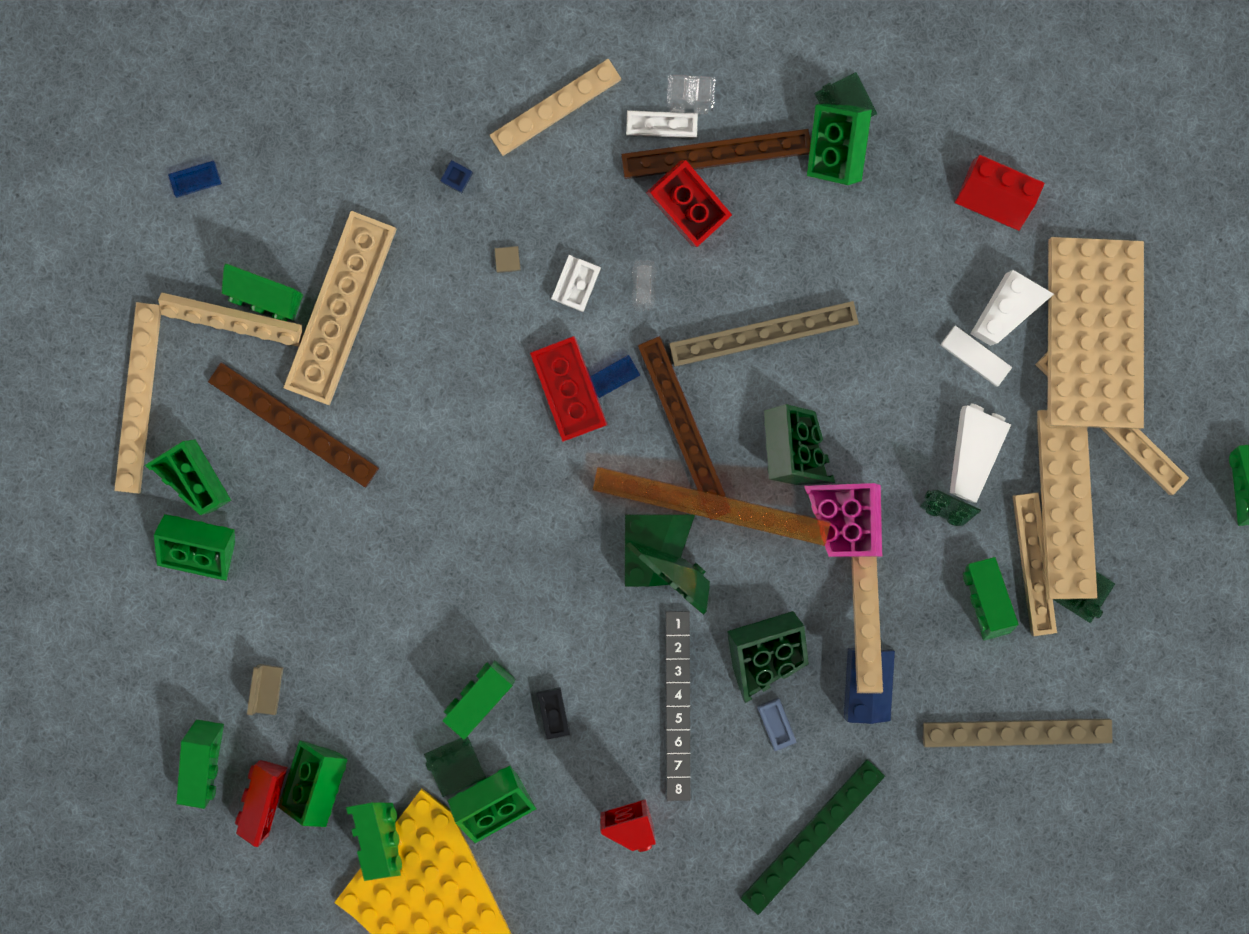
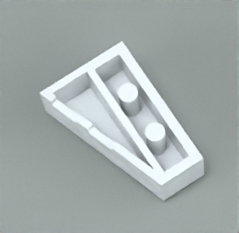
(1008, 307)

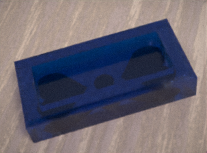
(195, 179)
(614, 376)

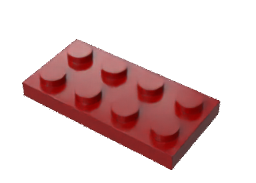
(568, 388)

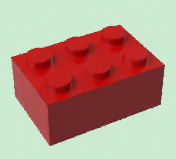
(689, 203)

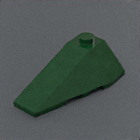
(678, 573)

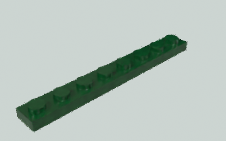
(812, 837)

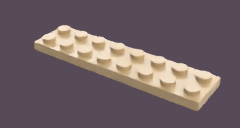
(340, 308)
(1066, 511)

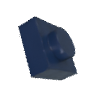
(456, 176)

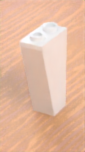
(976, 450)

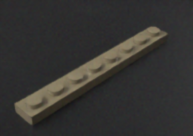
(763, 334)
(1017, 732)

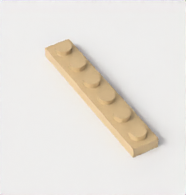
(555, 107)
(230, 319)
(1031, 548)
(866, 625)

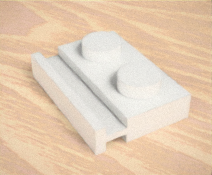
(576, 283)

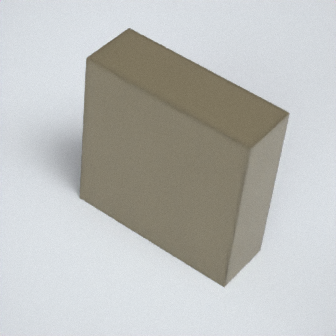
(507, 259)

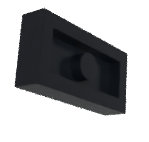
(553, 713)

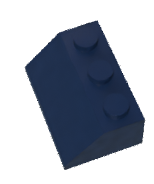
(869, 707)

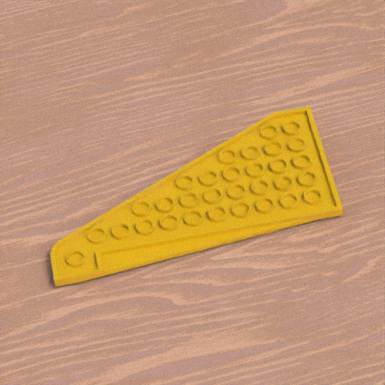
(438, 882)

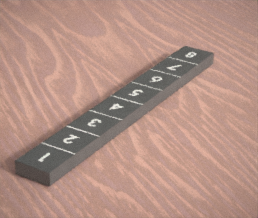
(678, 705)

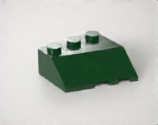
(794, 446)
(655, 531)
(767, 652)

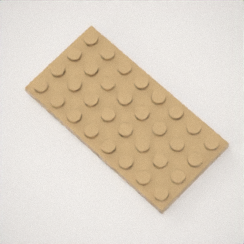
(1096, 333)

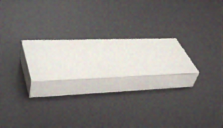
(661, 124)
(976, 356)

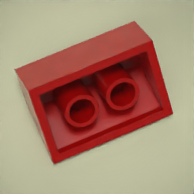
(999, 192)
(260, 801)
(629, 826)

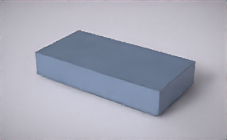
(776, 724)

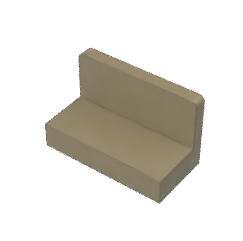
(265, 689)

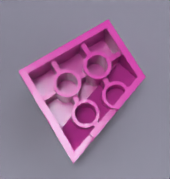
(853, 517)

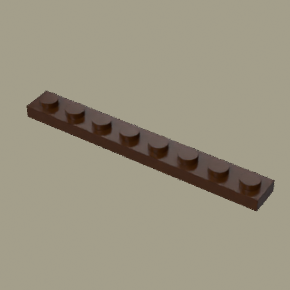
(717, 153)
(680, 417)
(293, 425)

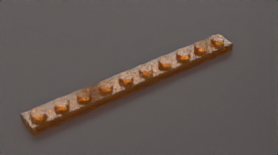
(711, 506)

